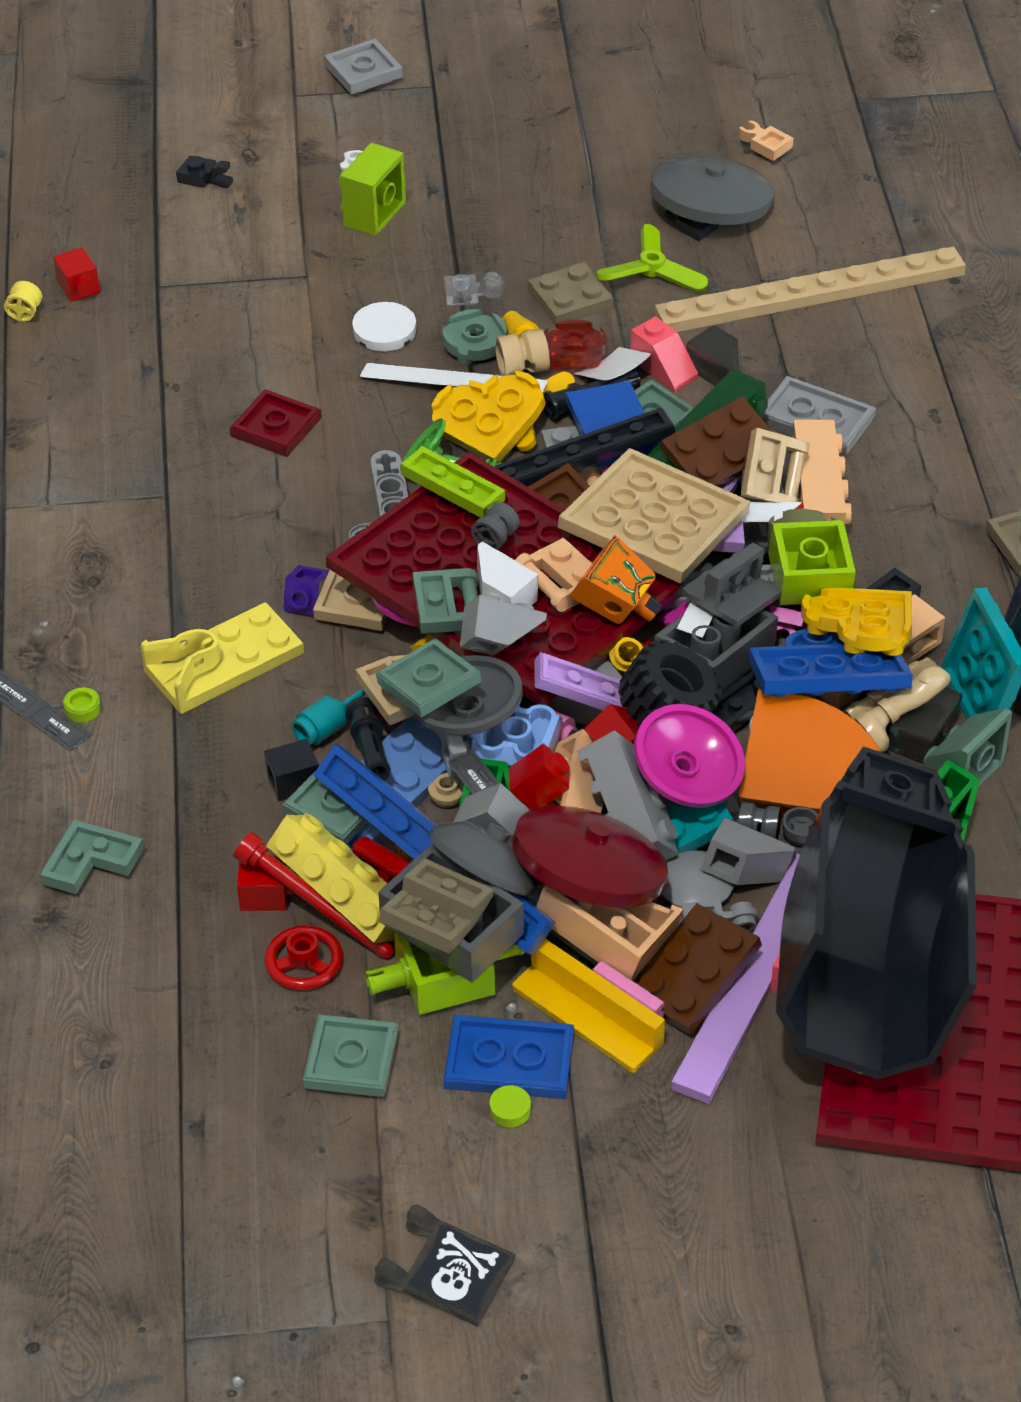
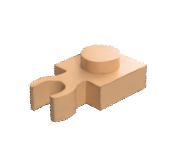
(768, 142)

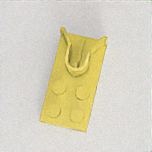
(219, 657)

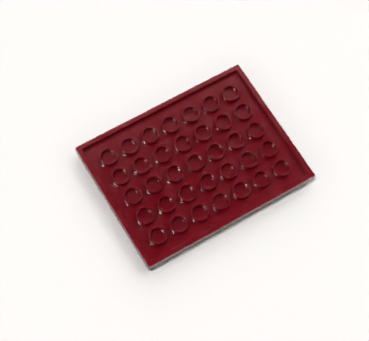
(436, 534)

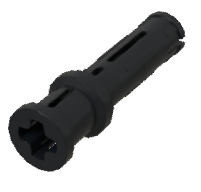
(556, 401)
(367, 731)

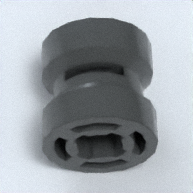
(496, 525)
(752, 816)
(796, 827)

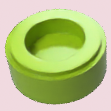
(82, 705)
(510, 1106)

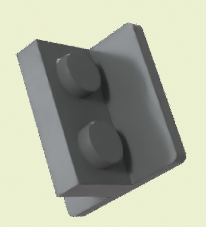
(734, 587)

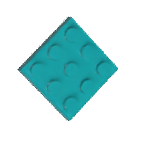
(983, 657)

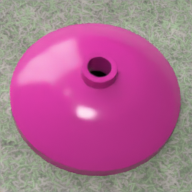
(699, 745)

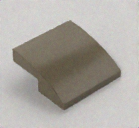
(436, 905)

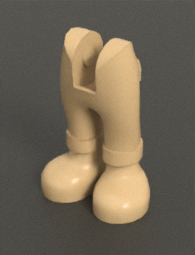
(884, 707)

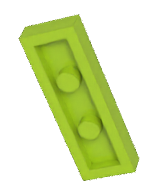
(451, 481)

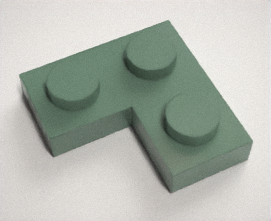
(89, 846)

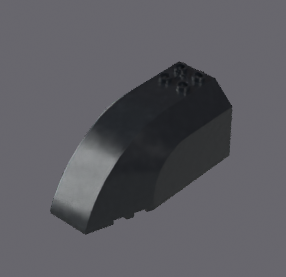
(879, 922)

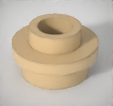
(446, 791)

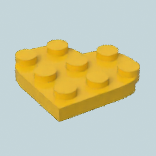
(489, 415)
(861, 618)

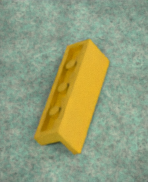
(592, 1004)

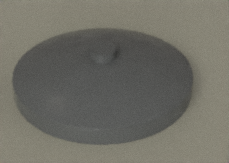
(711, 189)

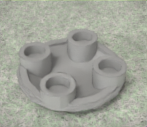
(692, 884)

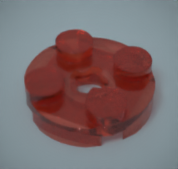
(575, 344)

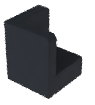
(289, 767)

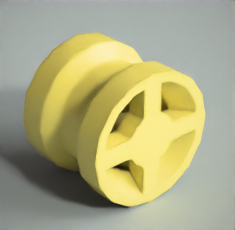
(23, 301)

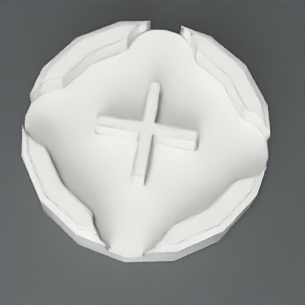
(384, 326)

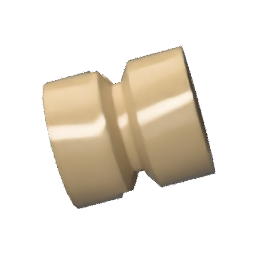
(522, 353)

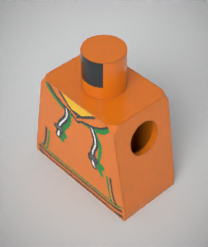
(617, 584)

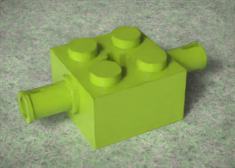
(430, 981)

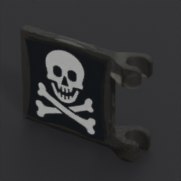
(452, 1269)

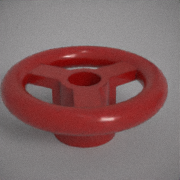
(303, 954)

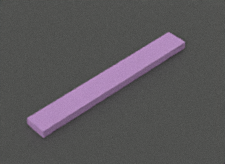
(736, 1010)

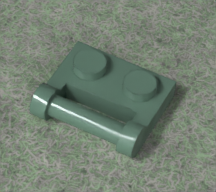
(436, 600)

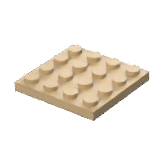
(656, 512)

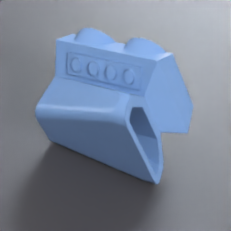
(519, 735)

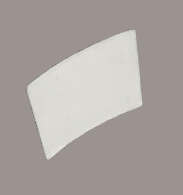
(616, 364)

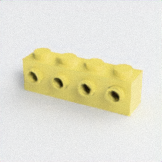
(332, 872)

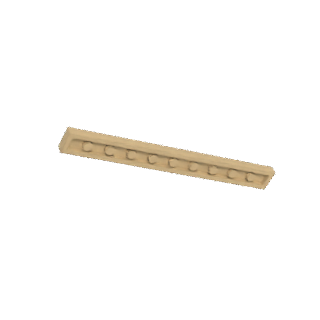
(811, 289)

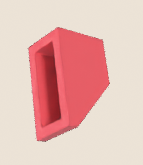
(668, 357)

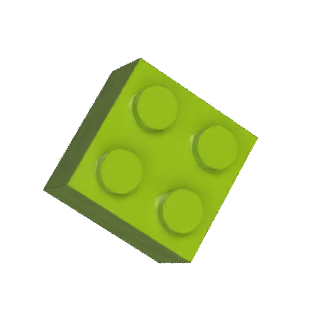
(372, 189)
(810, 558)

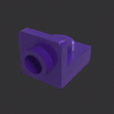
(303, 589)

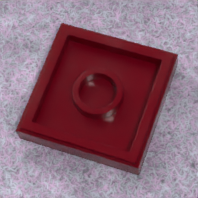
(275, 423)

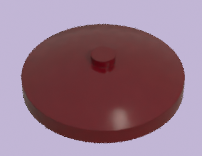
(589, 856)

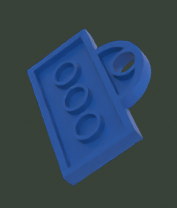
(821, 665)

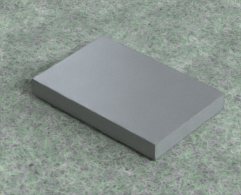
(805, 401)

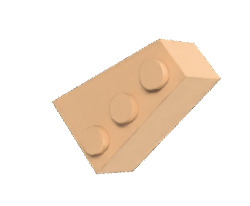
(613, 935)

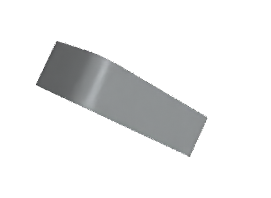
(387, 484)

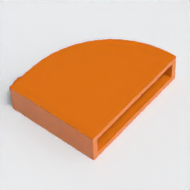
(798, 752)

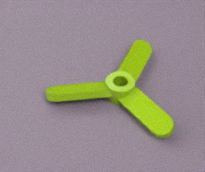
(653, 264)

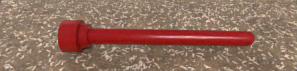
(253, 852)

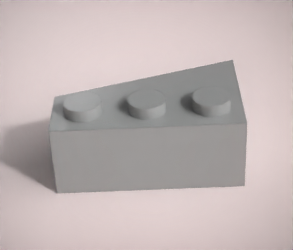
(627, 792)

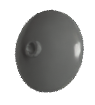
(482, 705)
(484, 853)

